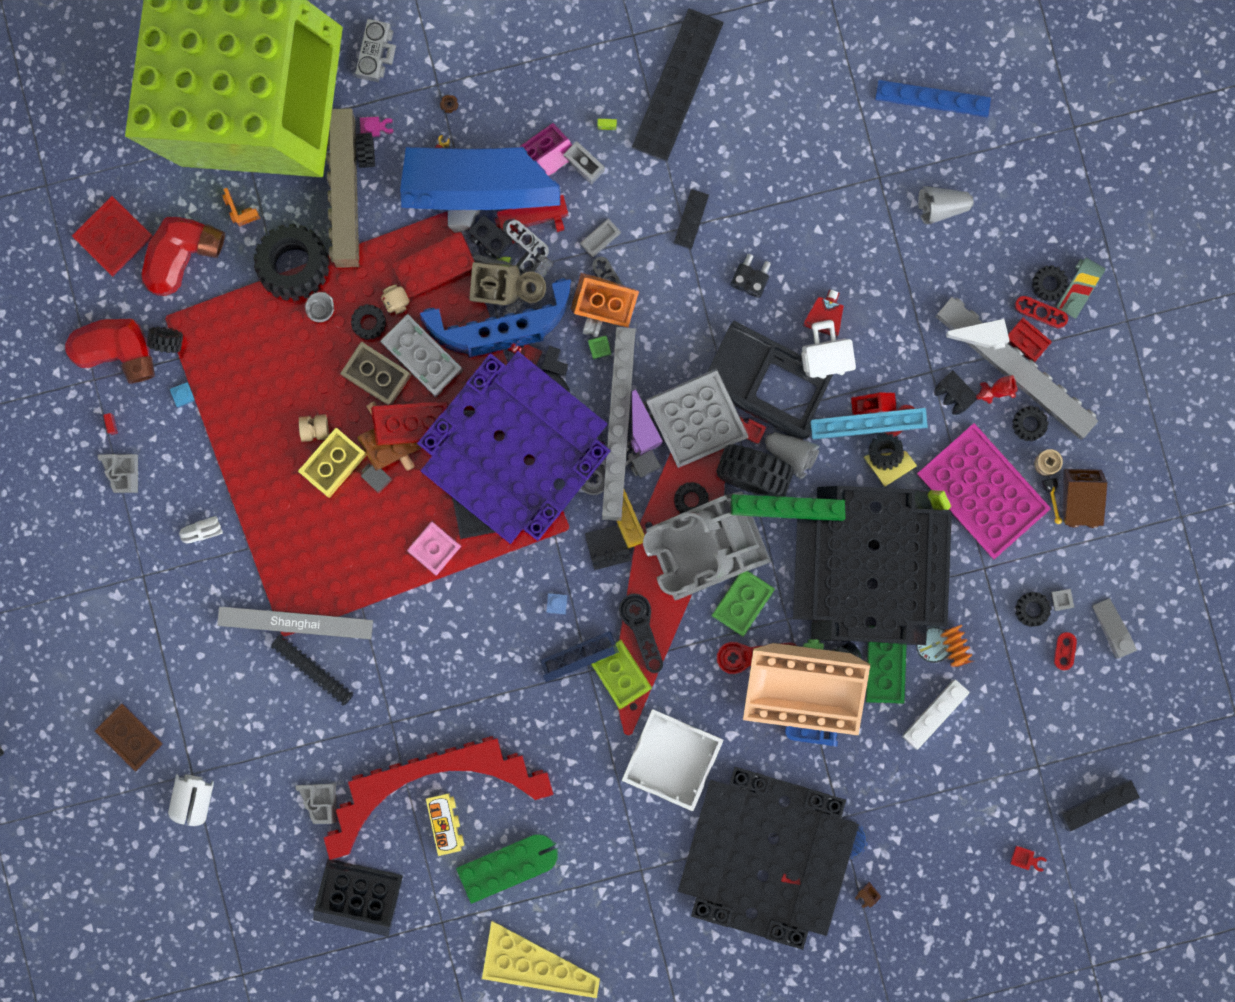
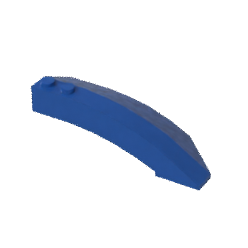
(475, 179)

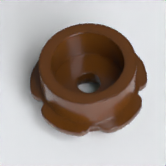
(445, 100)

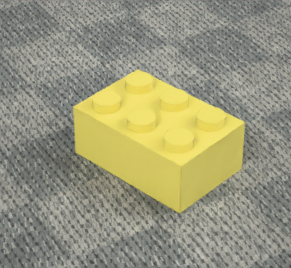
(332, 462)

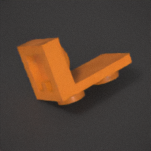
(248, 215)

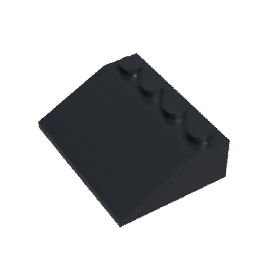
(357, 897)

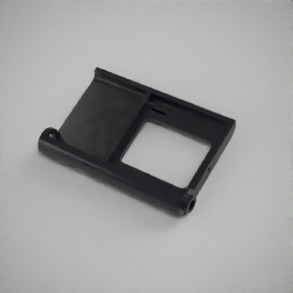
(742, 366)

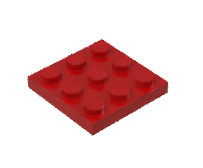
(112, 236)

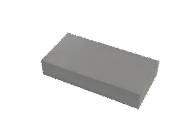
(600, 238)

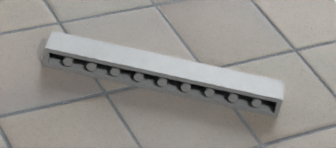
(1027, 376)
(618, 424)

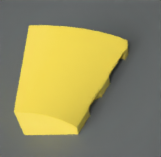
(888, 476)

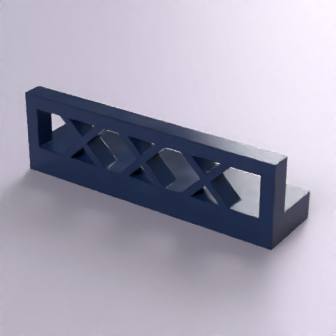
(604, 653)

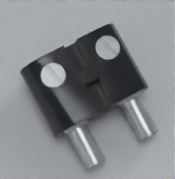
(750, 280)

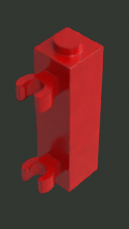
(534, 216)

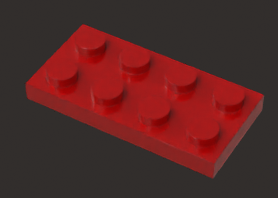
(434, 265)
(404, 422)

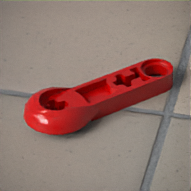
(744, 655)

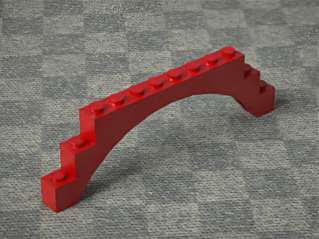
(373, 789)

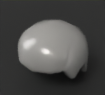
(319, 307)

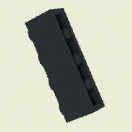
(1099, 805)

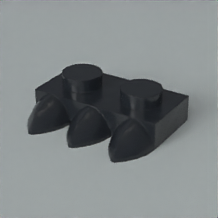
(957, 392)

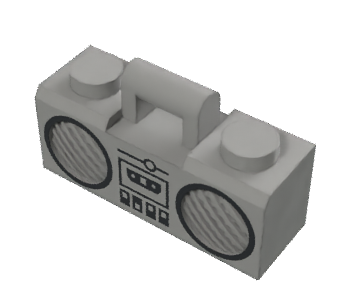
(370, 60)

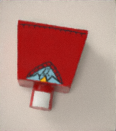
(826, 310)

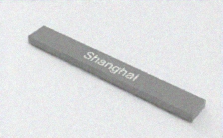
(295, 623)

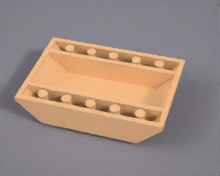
(806, 688)

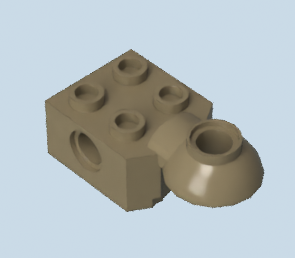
(504, 284)

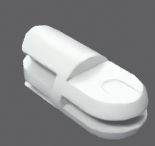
(201, 530)

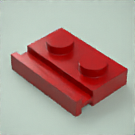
(1028, 340)

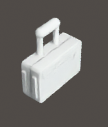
(828, 356)

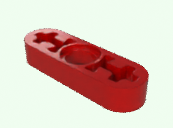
(1030, 302)

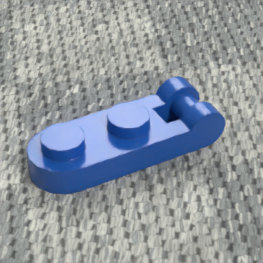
(810, 736)

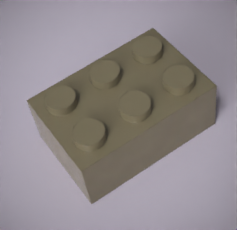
(375, 374)

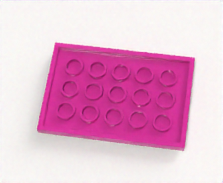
(984, 491)

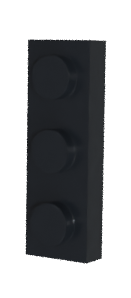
(691, 219)

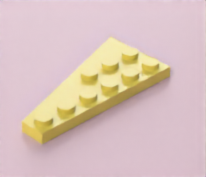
(524, 963)

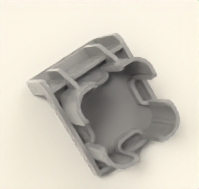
(704, 547)

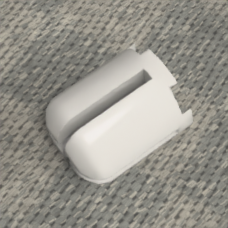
(181, 798)

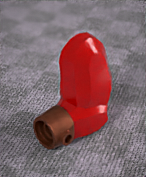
(171, 251)
(112, 341)

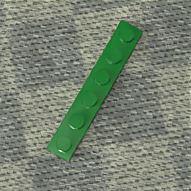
(787, 507)

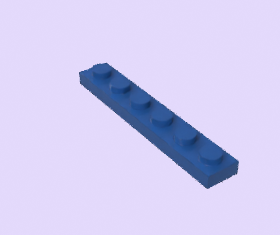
(933, 98)

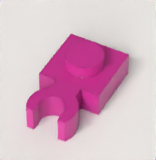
(373, 125)

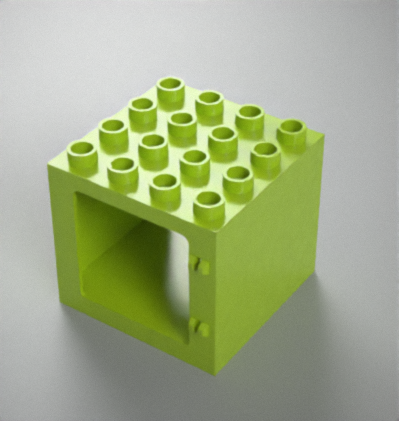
(235, 84)

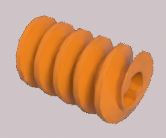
(956, 646)

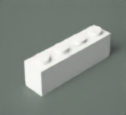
(935, 714)

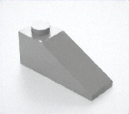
(1114, 629)

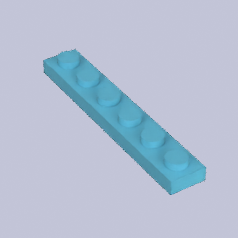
(869, 423)

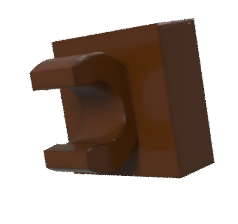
(869, 895)

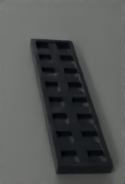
(677, 85)

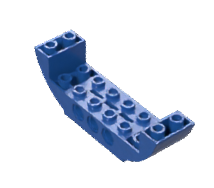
(469, 340)

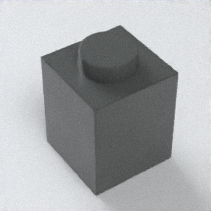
(645, 464)
(376, 479)

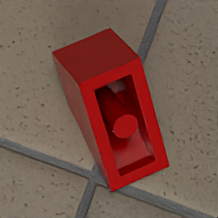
(873, 403)

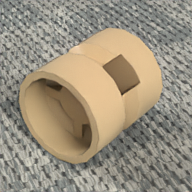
(312, 428)
(1048, 462)

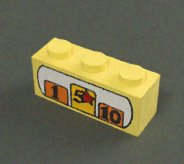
(445, 824)

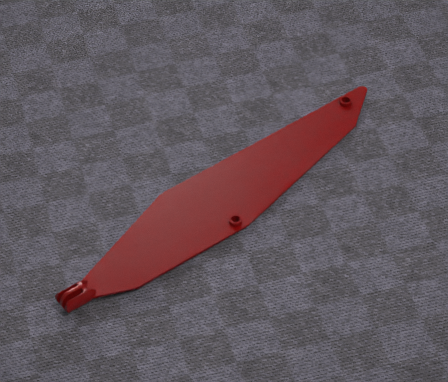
(665, 611)

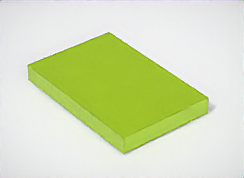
(622, 676)

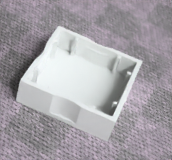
(672, 760)

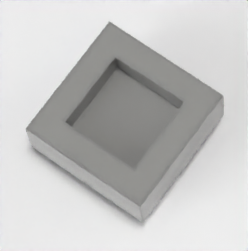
(1062, 600)

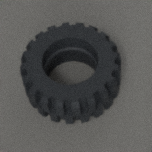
(280, 242)
(754, 471)

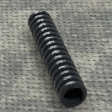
(312, 670)

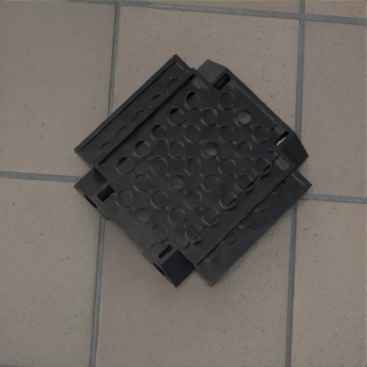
(908, 567)
(734, 847)

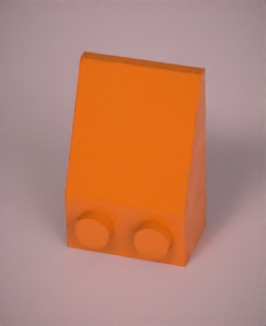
(604, 300)

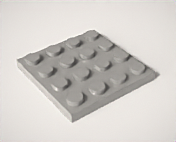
(697, 418)

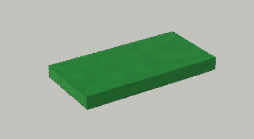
(886, 672)

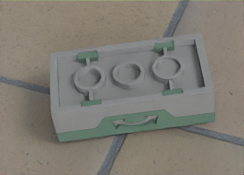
(421, 355)

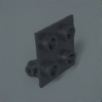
(607, 547)

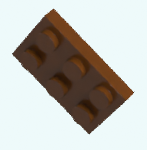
(128, 737)

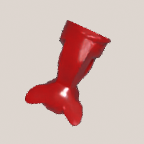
(1002, 387)

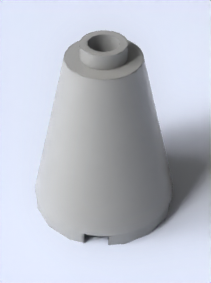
(942, 203)
(794, 451)

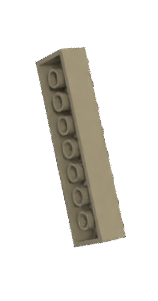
(343, 190)

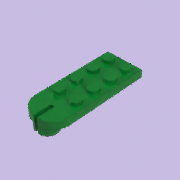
(507, 867)

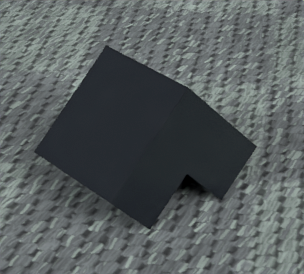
(552, 364)

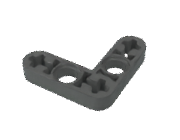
(530, 247)

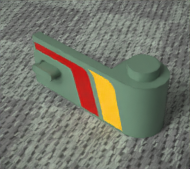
(1081, 287)

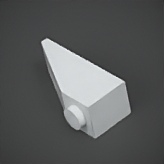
(987, 334)

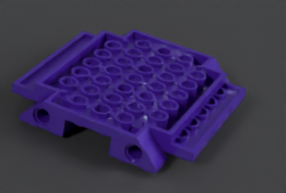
(537, 421)

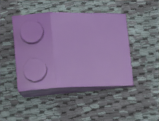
(644, 433)

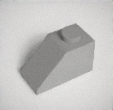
(584, 162)

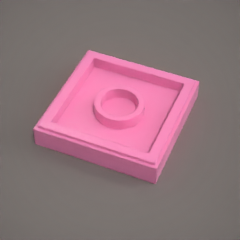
(434, 548)

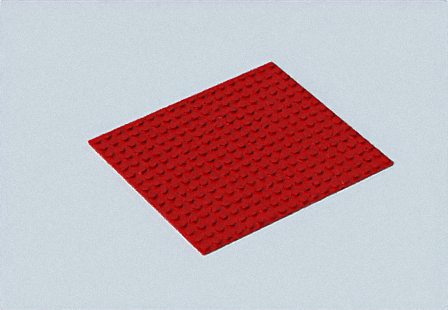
(266, 364)

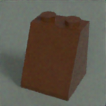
(1084, 497)

